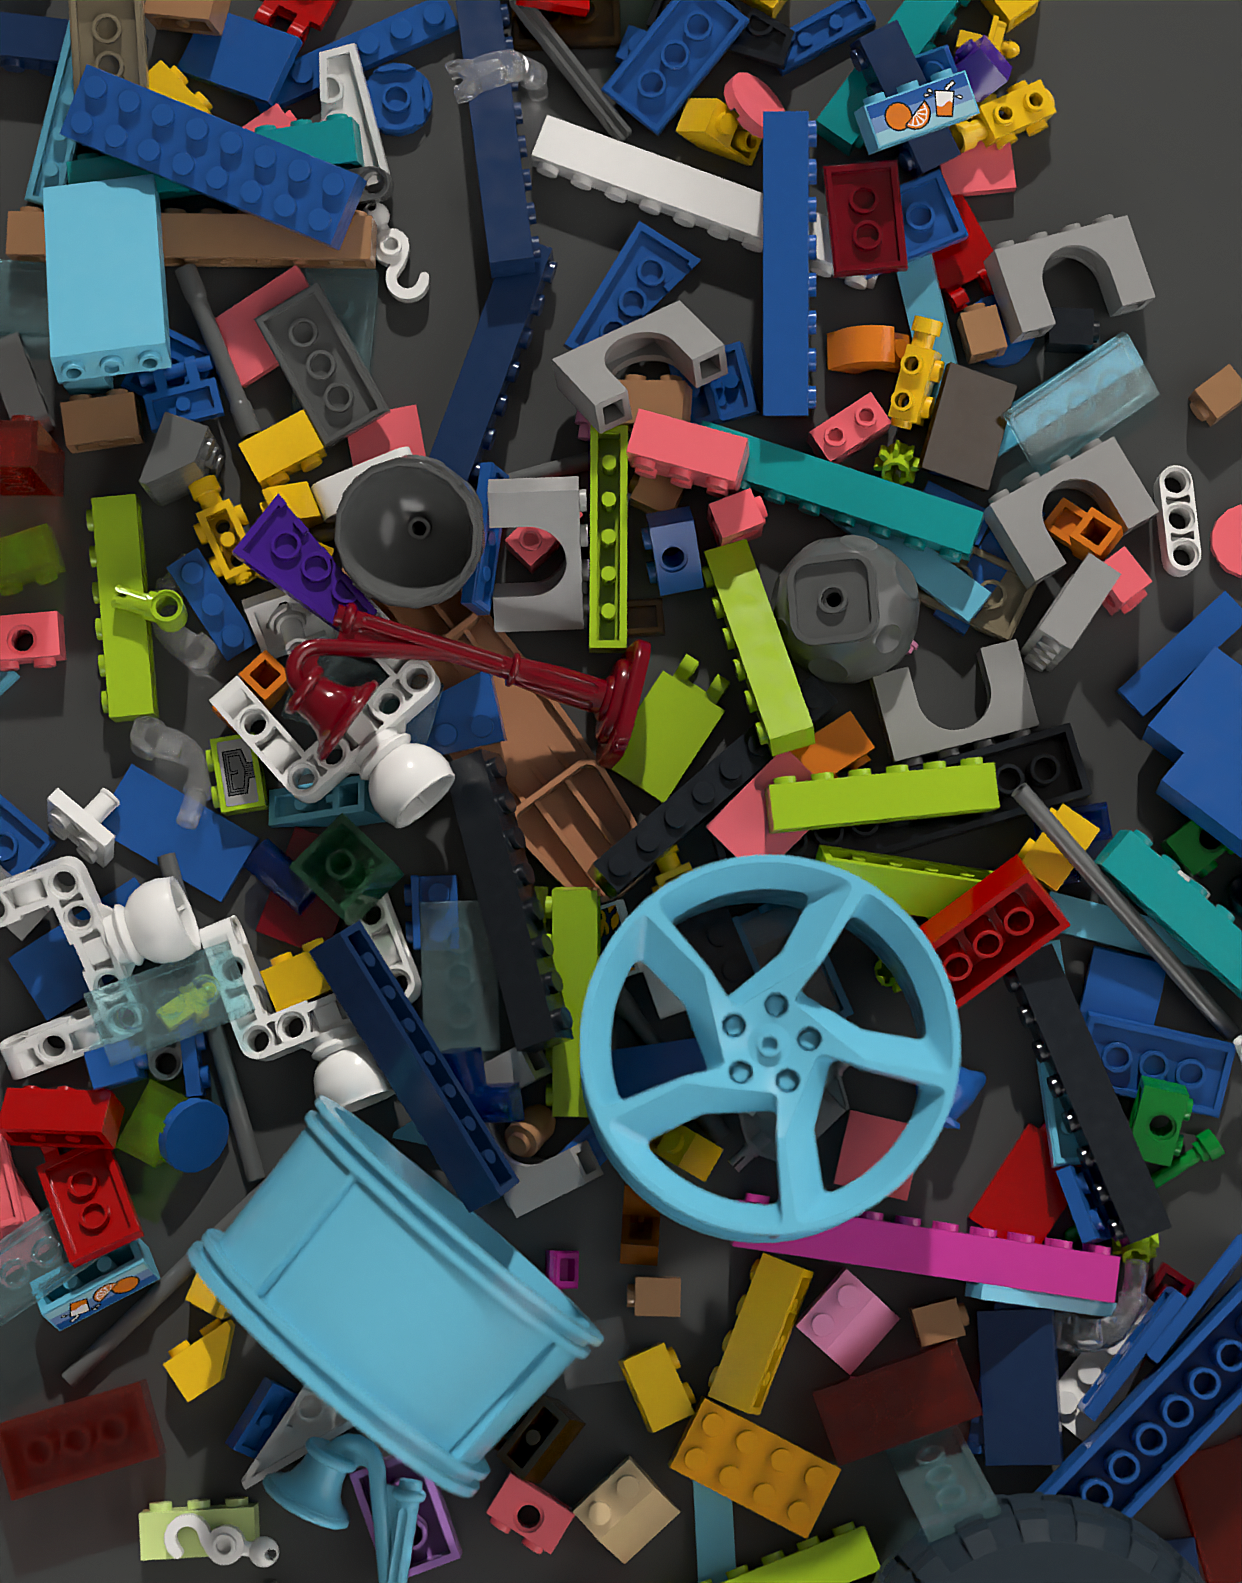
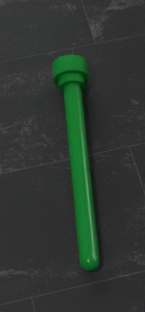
(1203, 1149)

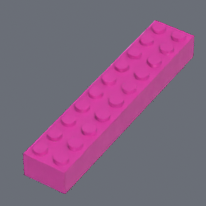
(958, 1255)

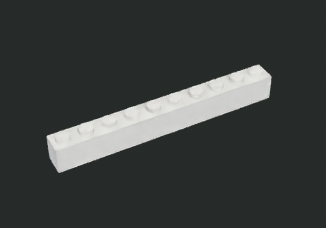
(667, 188)

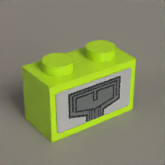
(238, 776)

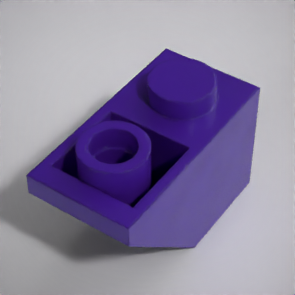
(983, 65)

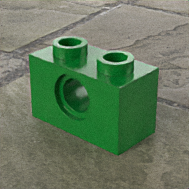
(1189, 854)
(1159, 1098)

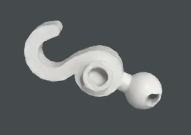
(393, 252)
(222, 1544)

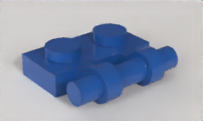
(193, 401)

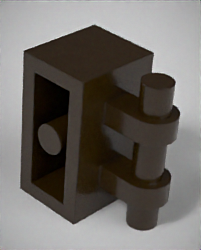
(539, 1439)

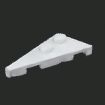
(304, 1419)

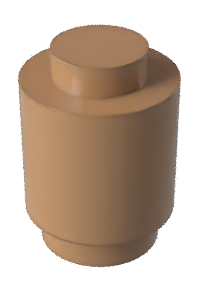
(529, 1135)

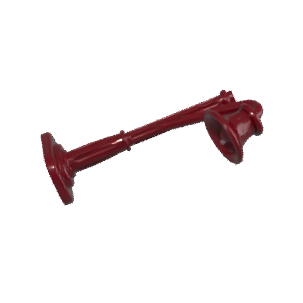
(334, 707)

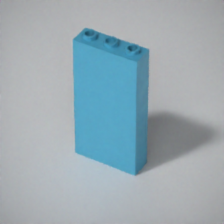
(106, 278)

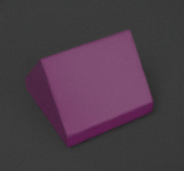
(562, 1268)

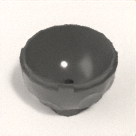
(380, 538)
(868, 627)

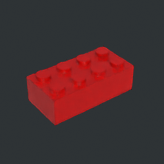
(993, 928)

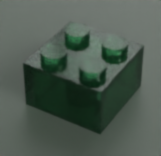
(346, 870)

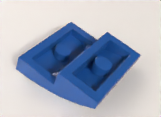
(728, 396)
(1122, 985)

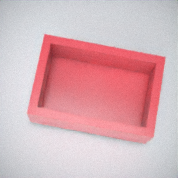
(687, 453)

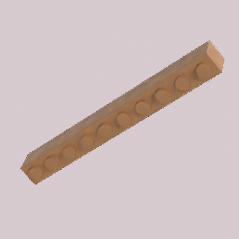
(220, 241)

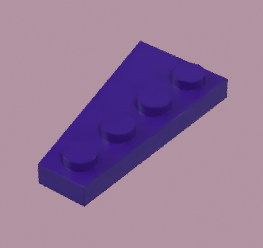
(294, 562)

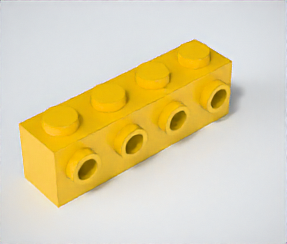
(759, 1334)

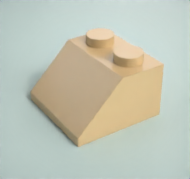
(625, 1510)

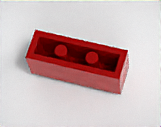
(61, 1117)

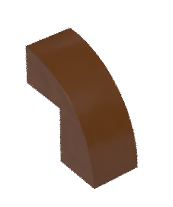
(639, 1230)

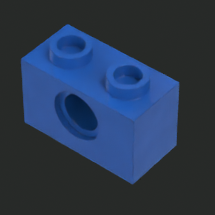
(679, 571)

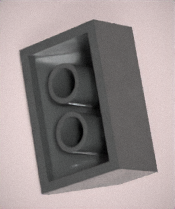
(178, 457)

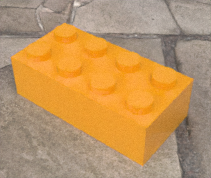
(754, 1467)

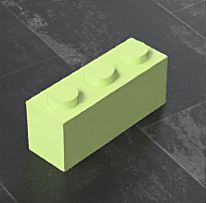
(159, 1515)

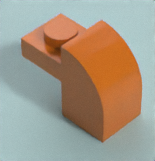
(866, 348)
(1083, 530)
(265, 680)

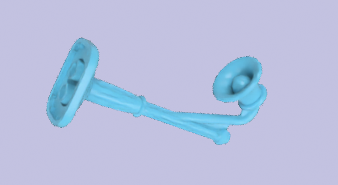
(315, 1489)

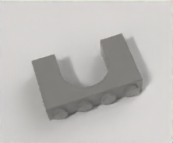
(1104, 247)
(665, 335)
(1099, 472)
(556, 508)
(1069, 614)
(913, 737)
(539, 1177)

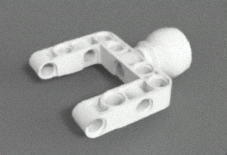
(402, 775)
(151, 926)
(346, 1066)

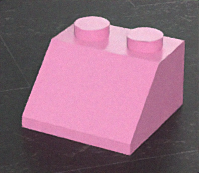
(846, 1321)

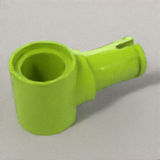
(150, 606)

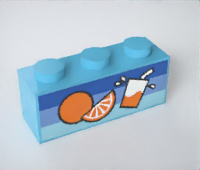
(916, 110)
(100, 1285)

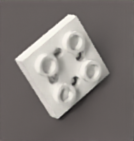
(282, 626)
(84, 825)

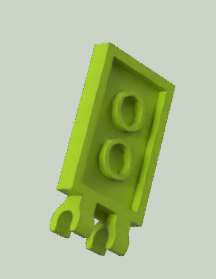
(670, 730)

